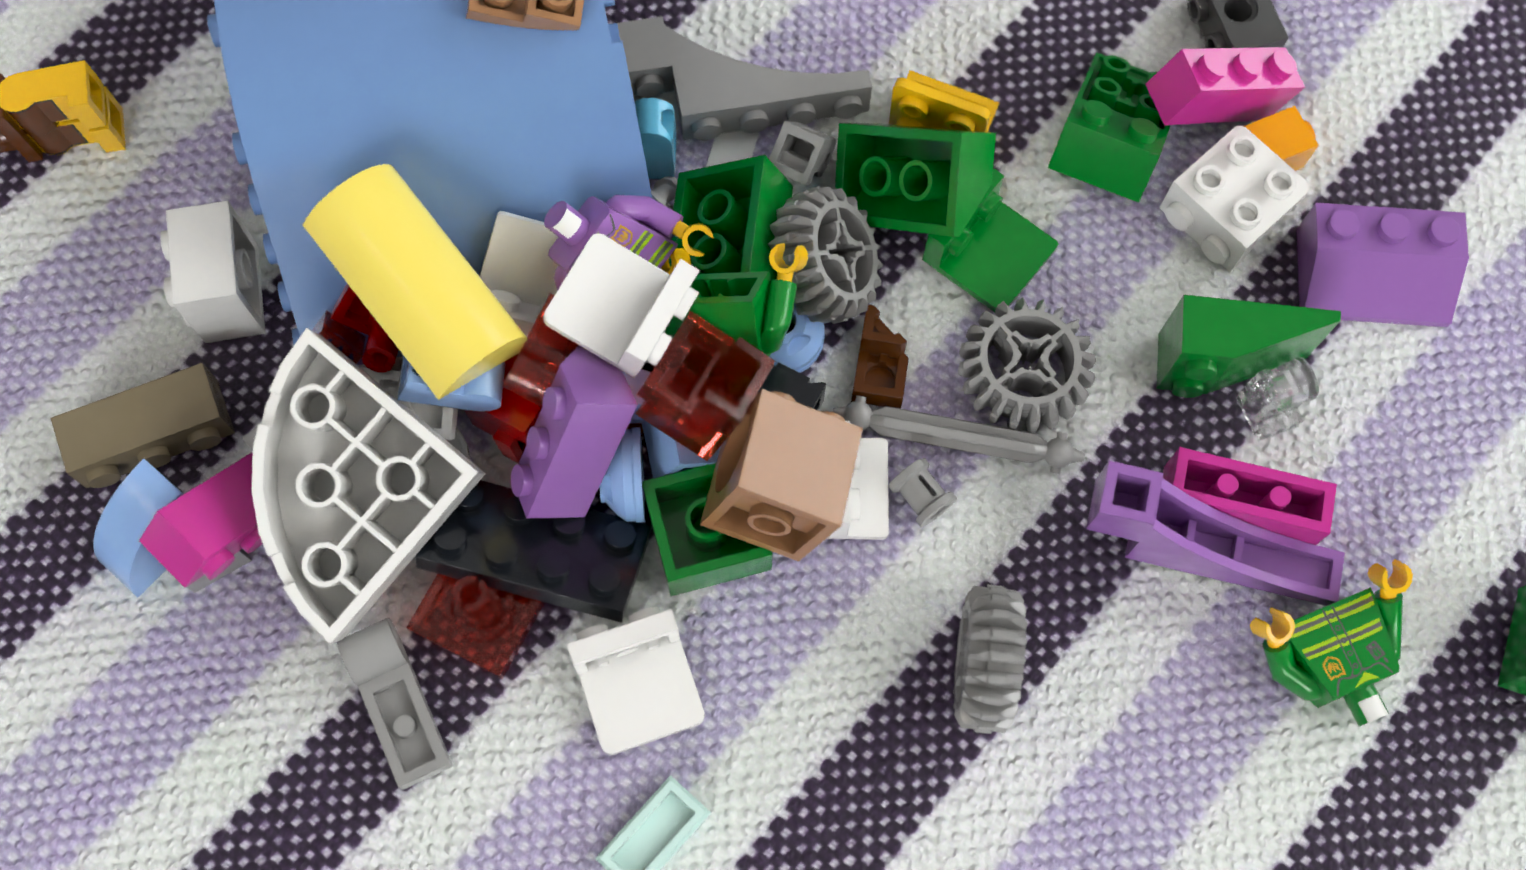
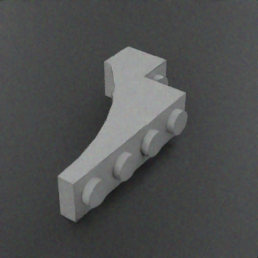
(731, 95)

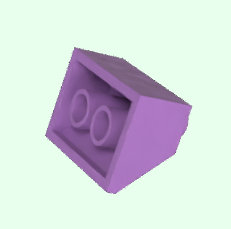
(1382, 263)
(573, 438)

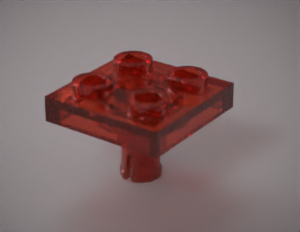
(475, 621)

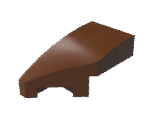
(880, 363)

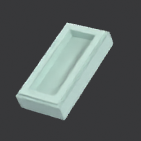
(655, 830)

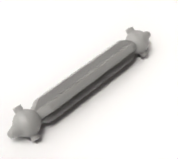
(961, 434)

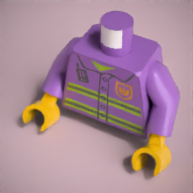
(630, 220)

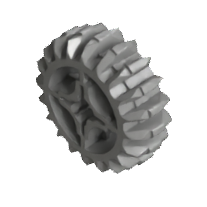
(840, 250)
(1005, 333)
(990, 659)

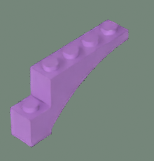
(1194, 538)

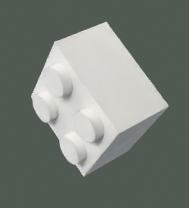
(213, 272)

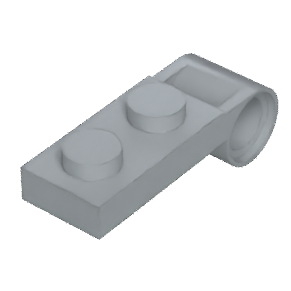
(395, 703)

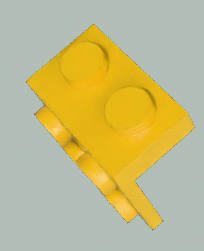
(935, 104)

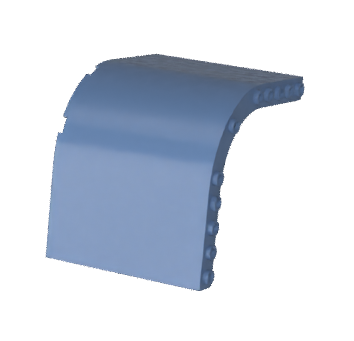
(454, 103)

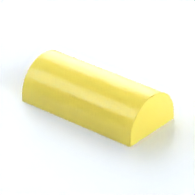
(413, 279)

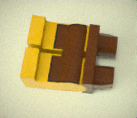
(58, 110)

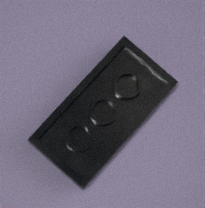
(559, 561)

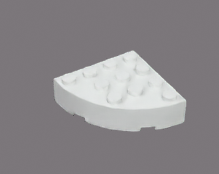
(346, 484)

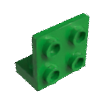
(994, 252)

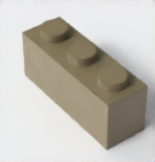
(143, 422)

